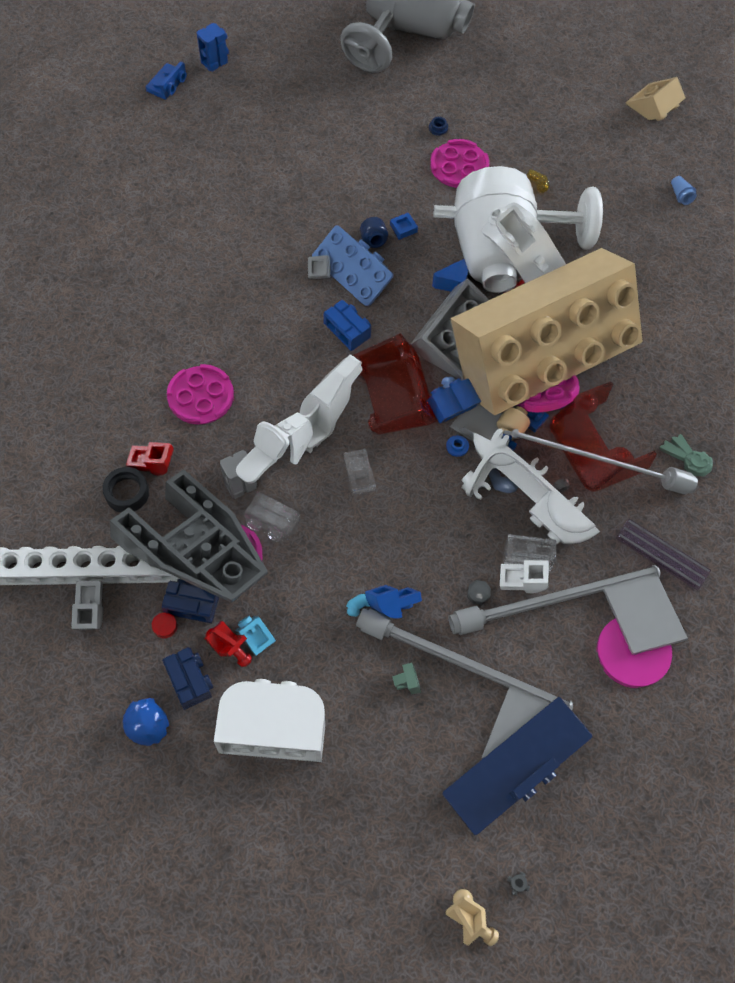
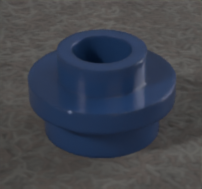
(438, 126)

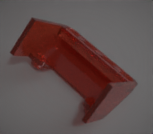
(575, 429)

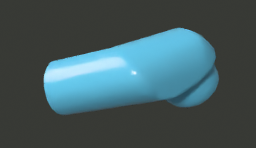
(355, 604)

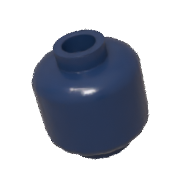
(374, 232)

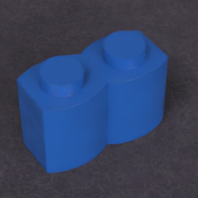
(453, 400)

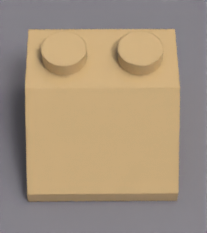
(657, 99)

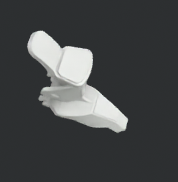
(303, 429)

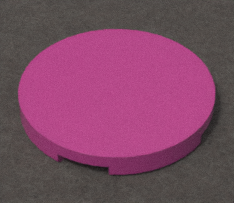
(457, 160)
(200, 394)
(553, 397)
(629, 669)

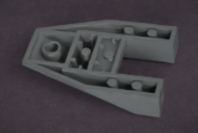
(203, 550)

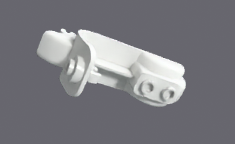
(523, 241)
(551, 510)

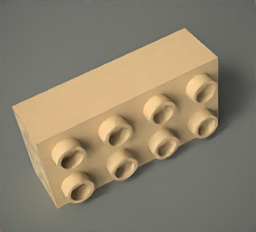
(549, 329)

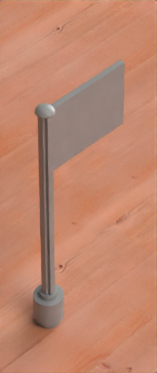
(635, 599)
(520, 702)

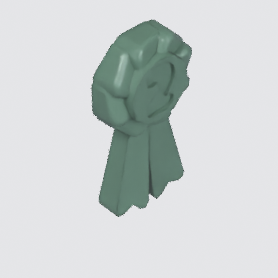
(695, 462)

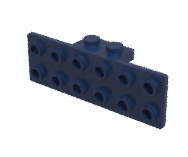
(517, 766)

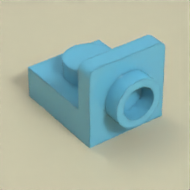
(256, 633)

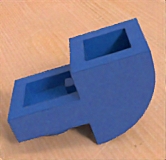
(391, 600)

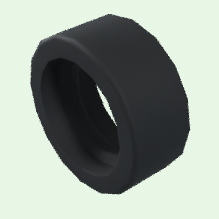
(122, 474)

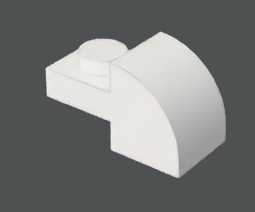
(530, 576)

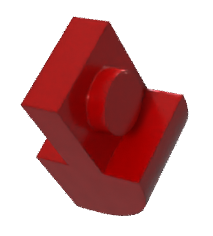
(151, 458)

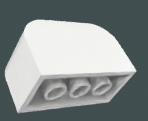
(271, 721)

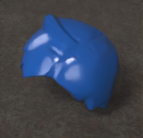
(145, 722)

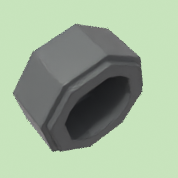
(479, 592)

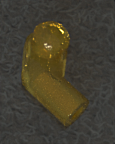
(540, 180)

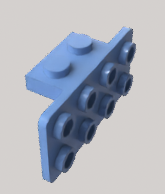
(355, 265)

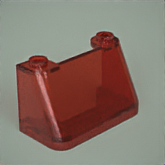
(395, 386)

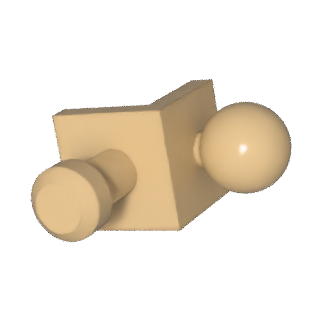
(472, 918)

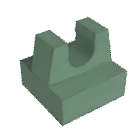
(407, 679)

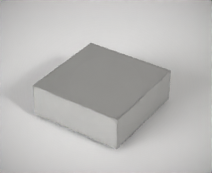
(319, 267)

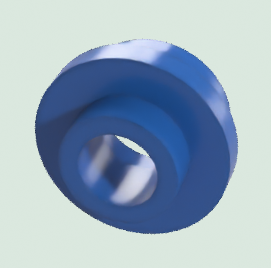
(457, 451)

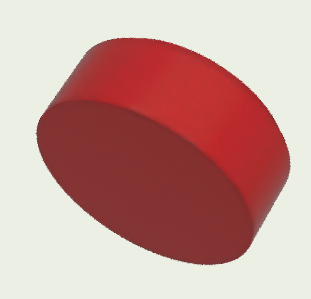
(164, 625)

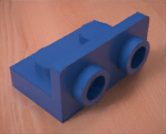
(167, 80)

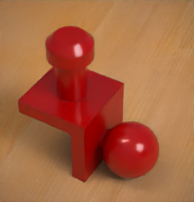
(227, 643)

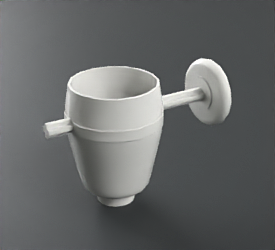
(496, 188)

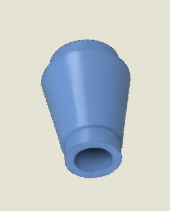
(683, 190)

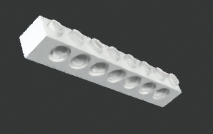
(72, 571)

